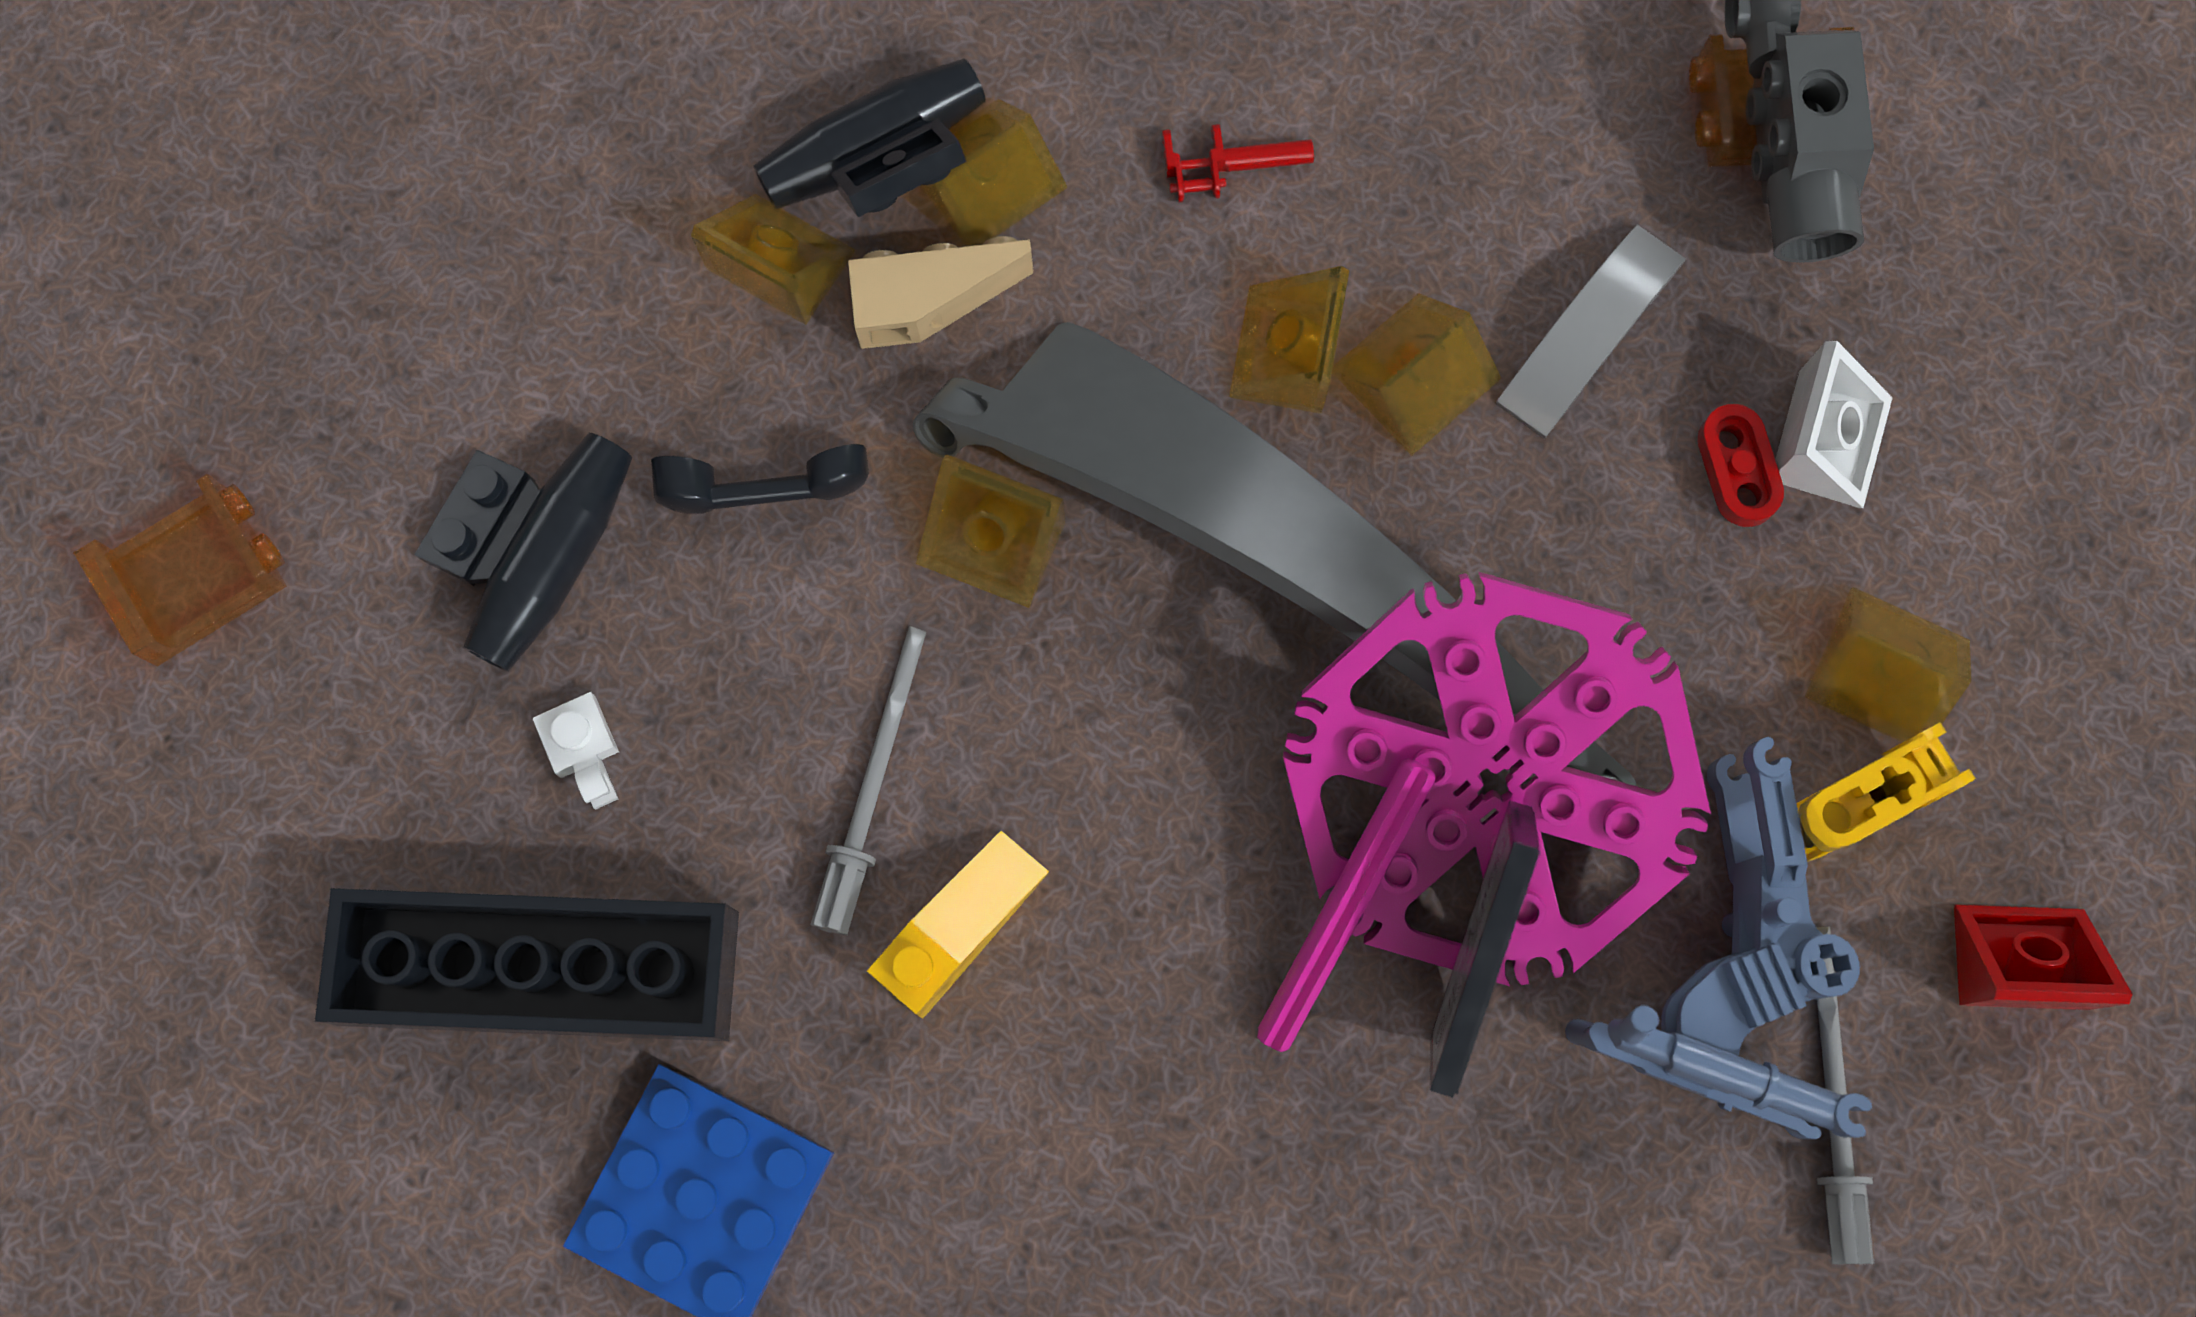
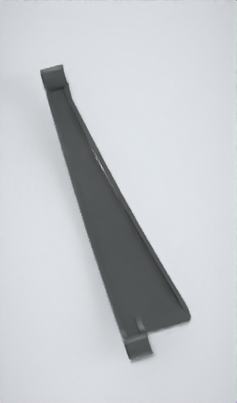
(1194, 470)

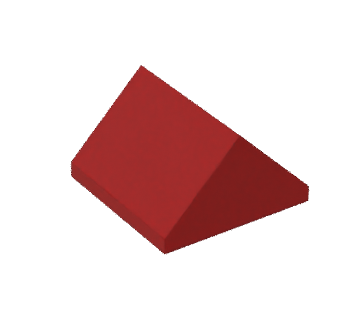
(2034, 959)

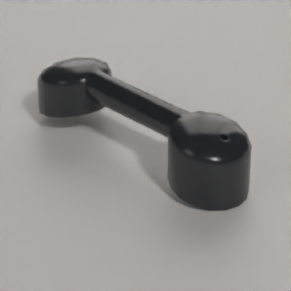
(690, 486)

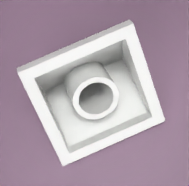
(1833, 427)

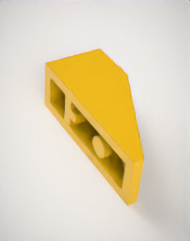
(957, 924)

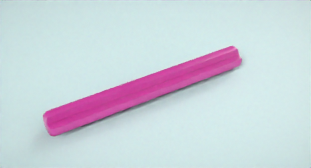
(1346, 904)

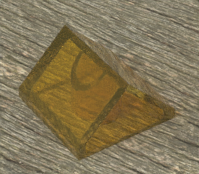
(1004, 174)
(771, 255)
(1290, 340)
(1419, 370)
(990, 531)
(1890, 668)

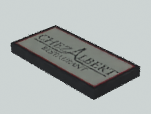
(1483, 948)

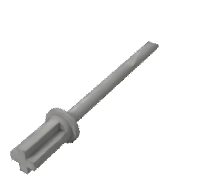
(849, 863)
(1844, 1192)

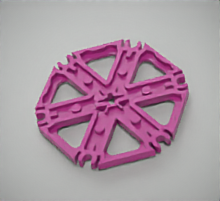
(1536, 740)

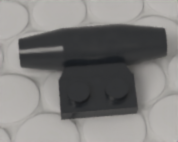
(877, 142)
(523, 540)

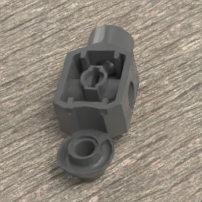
(1808, 126)

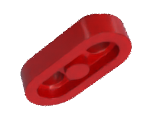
(1747, 466)

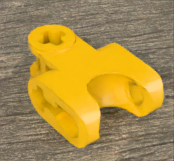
(1880, 793)

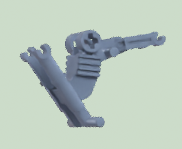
(1768, 975)

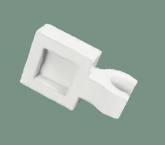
(577, 742)

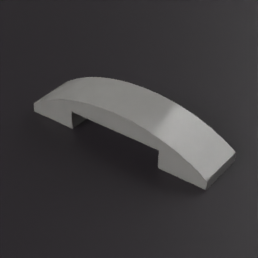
(1589, 330)

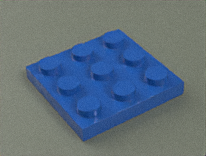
(698, 1198)

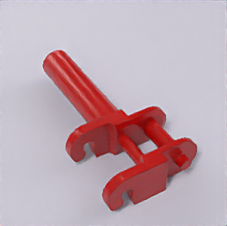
(1231, 160)

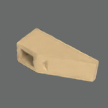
(922, 292)

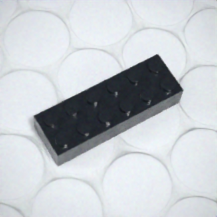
(528, 964)

